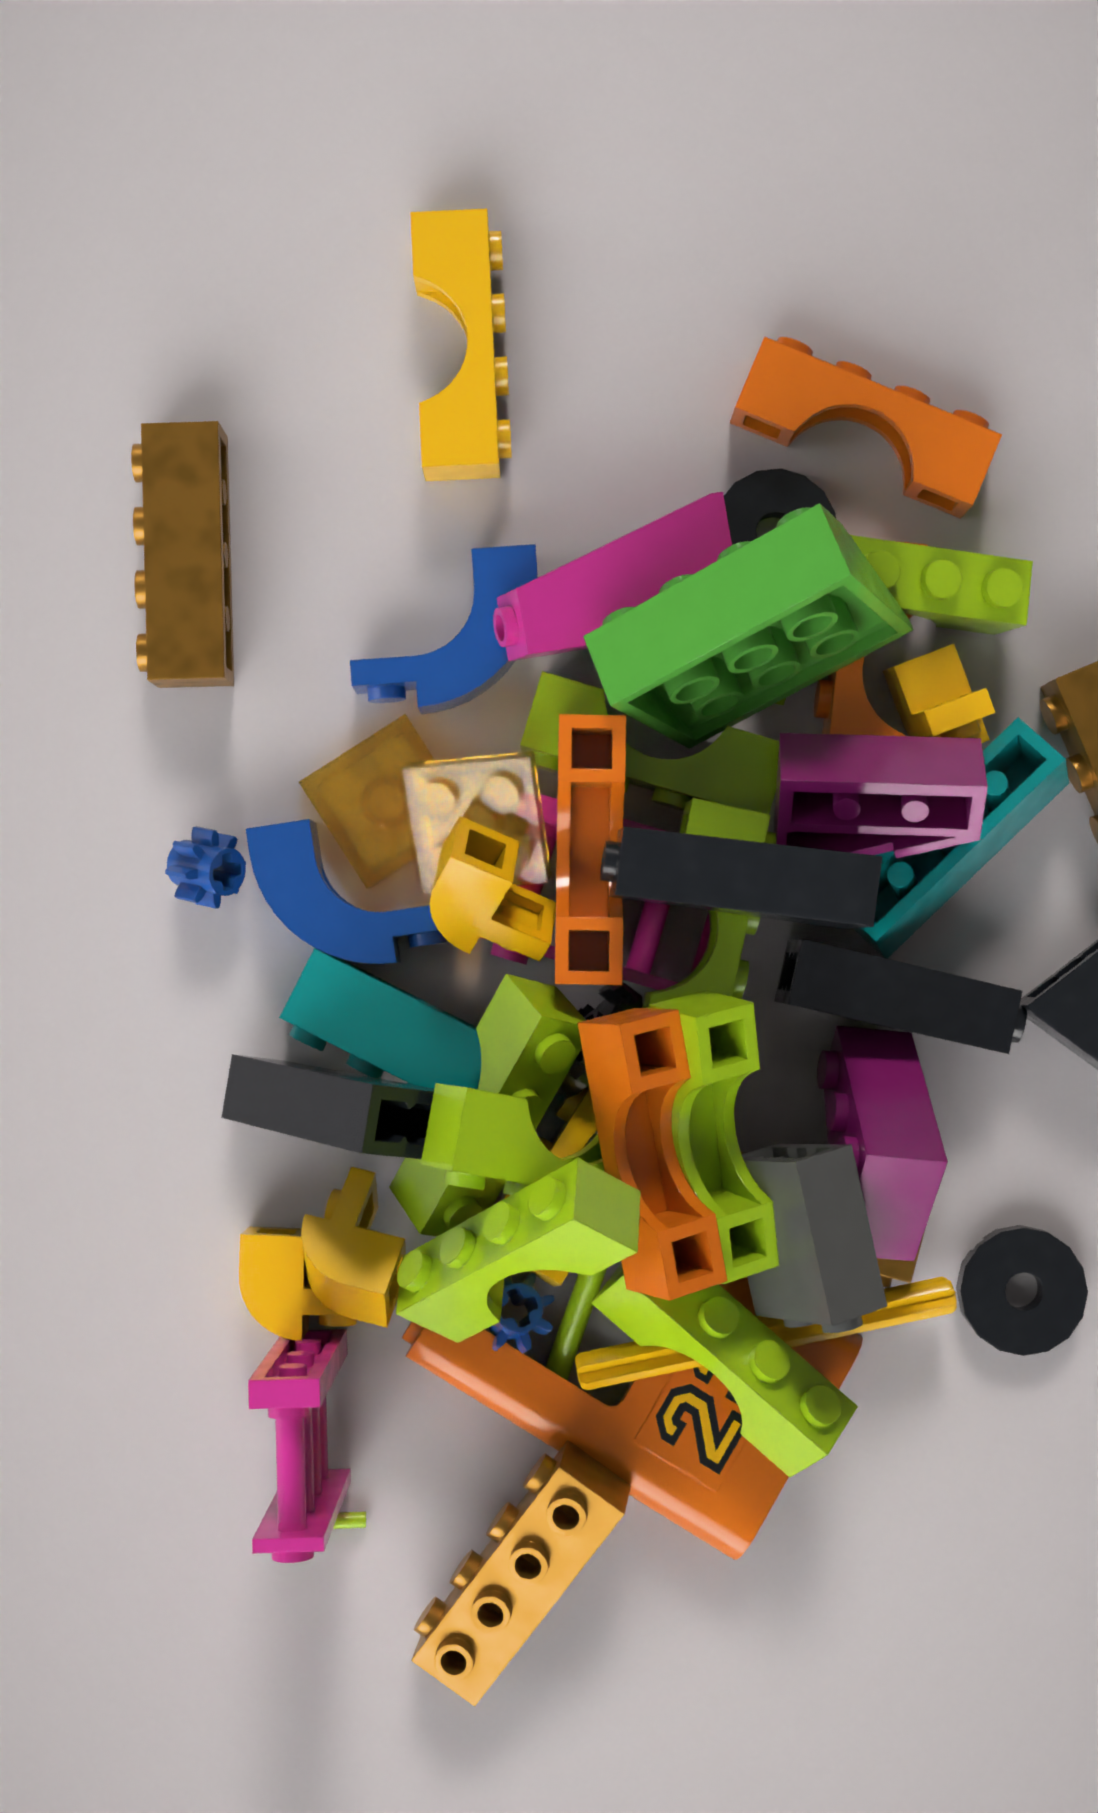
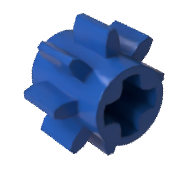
(206, 867)
(525, 1295)

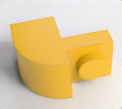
(937, 697)
(477, 894)
(346, 1261)
(277, 1284)

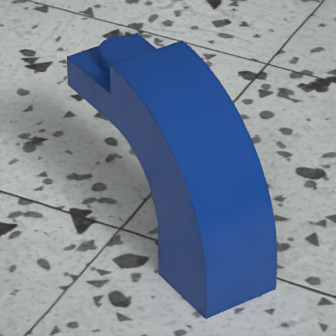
(470, 660)
(296, 888)

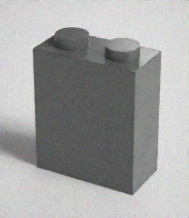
(822, 1236)

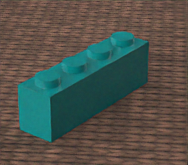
(1021, 780)
(381, 1026)

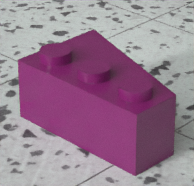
(879, 792)
(885, 1111)

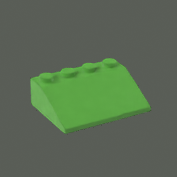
(746, 629)

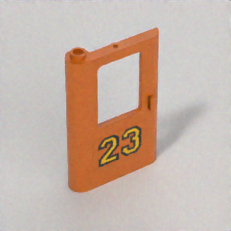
(666, 1437)

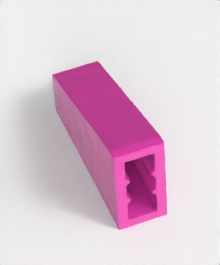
(575, 598)

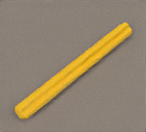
(635, 1362)

